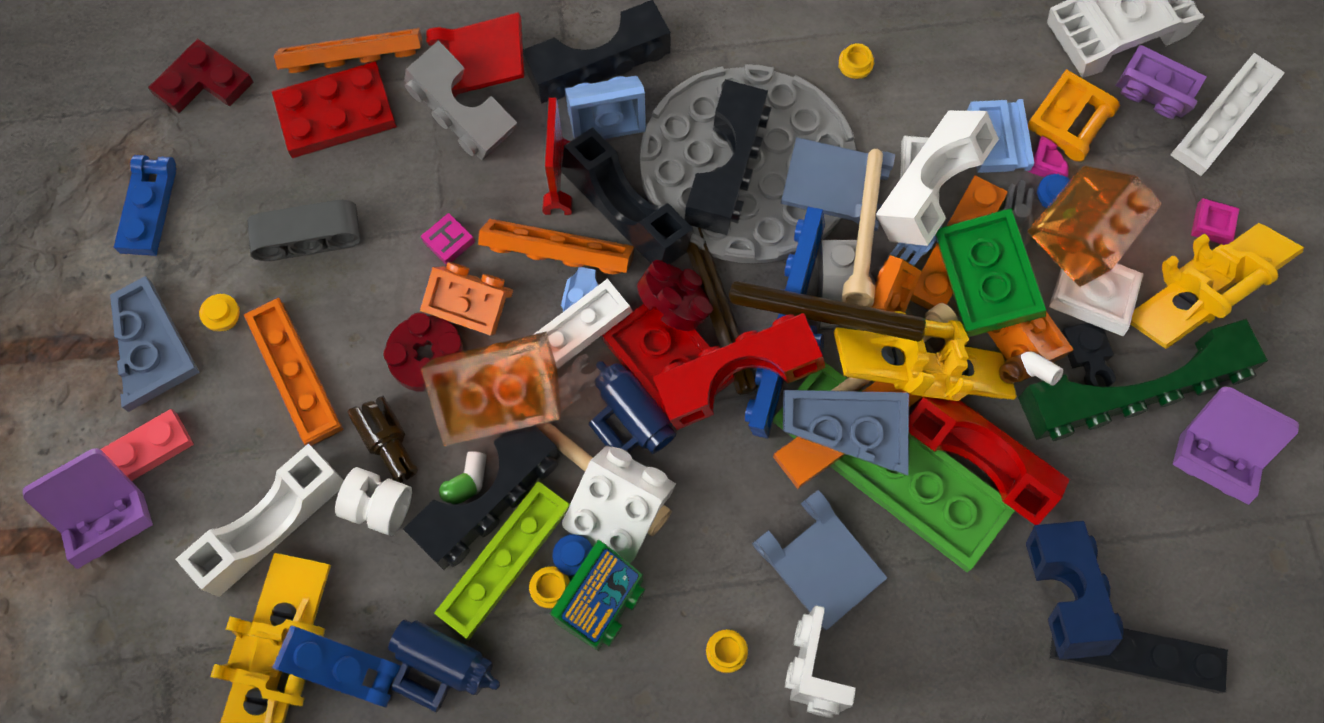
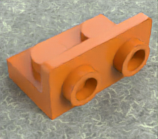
(895, 285)
(465, 298)
(1036, 336)

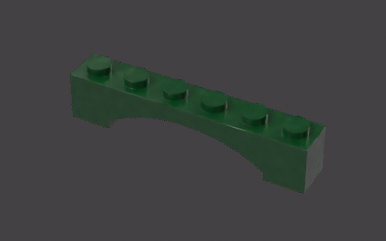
(1221, 356)

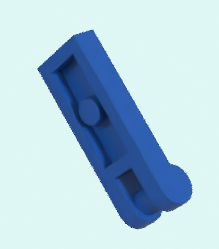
(145, 205)
(335, 665)

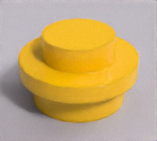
(856, 61)
(219, 312)
(548, 586)
(726, 651)

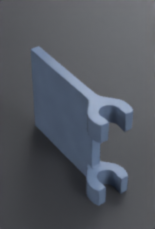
(830, 179)
(823, 563)

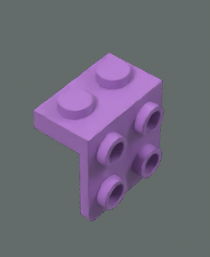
(1160, 83)
(1233, 443)
(89, 505)

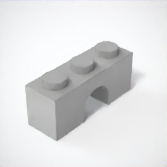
(478, 127)

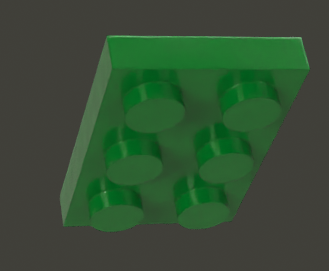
(990, 273)

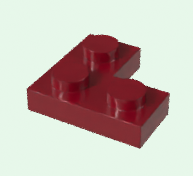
(197, 70)

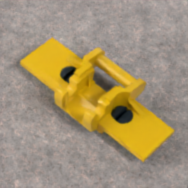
(1197, 287)
(910, 367)
(287, 599)

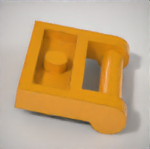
(1062, 109)

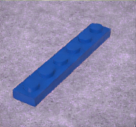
(799, 269)

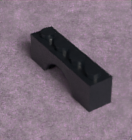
(639, 39)
(597, 173)
(715, 194)
(448, 529)

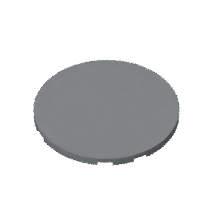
(683, 143)

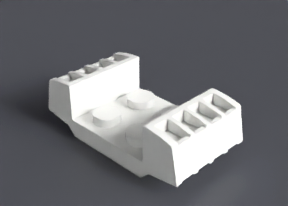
(1100, 28)

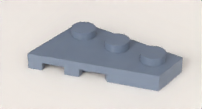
(148, 343)
(852, 422)

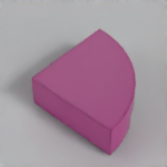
(1048, 159)

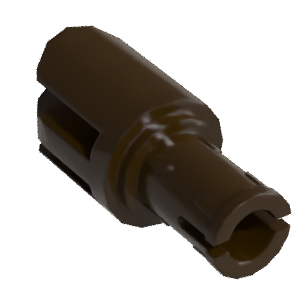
(383, 436)

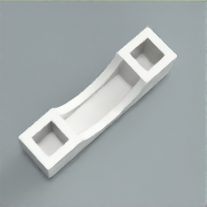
(958, 143)
(232, 550)

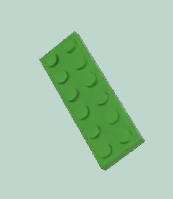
(934, 500)

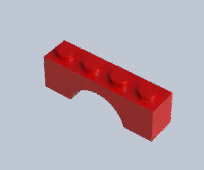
(691, 387)
(1021, 476)

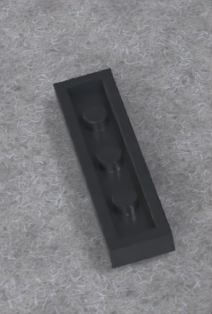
(1162, 660)

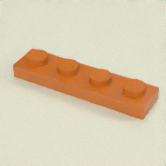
(335, 52)
(978, 200)
(545, 244)

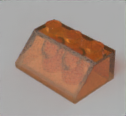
(1094, 221)
(494, 388)

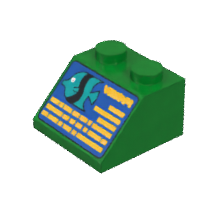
(598, 597)

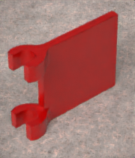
(487, 51)
(553, 163)

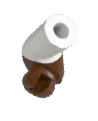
(1027, 366)

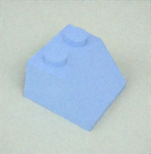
(609, 107)

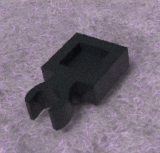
(1091, 352)

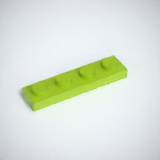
(502, 560)

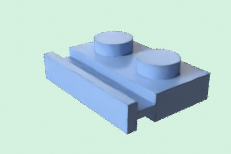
(1014, 144)

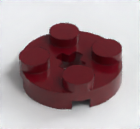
(675, 295)
(409, 337)

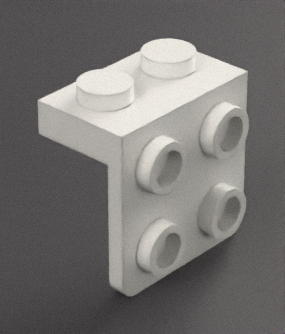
(617, 501)
(822, 696)

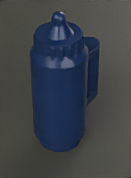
(633, 408)
(439, 658)

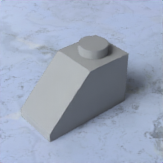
(834, 267)

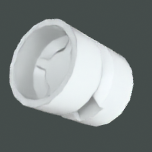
(370, 500)

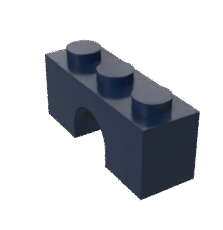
(1070, 556)

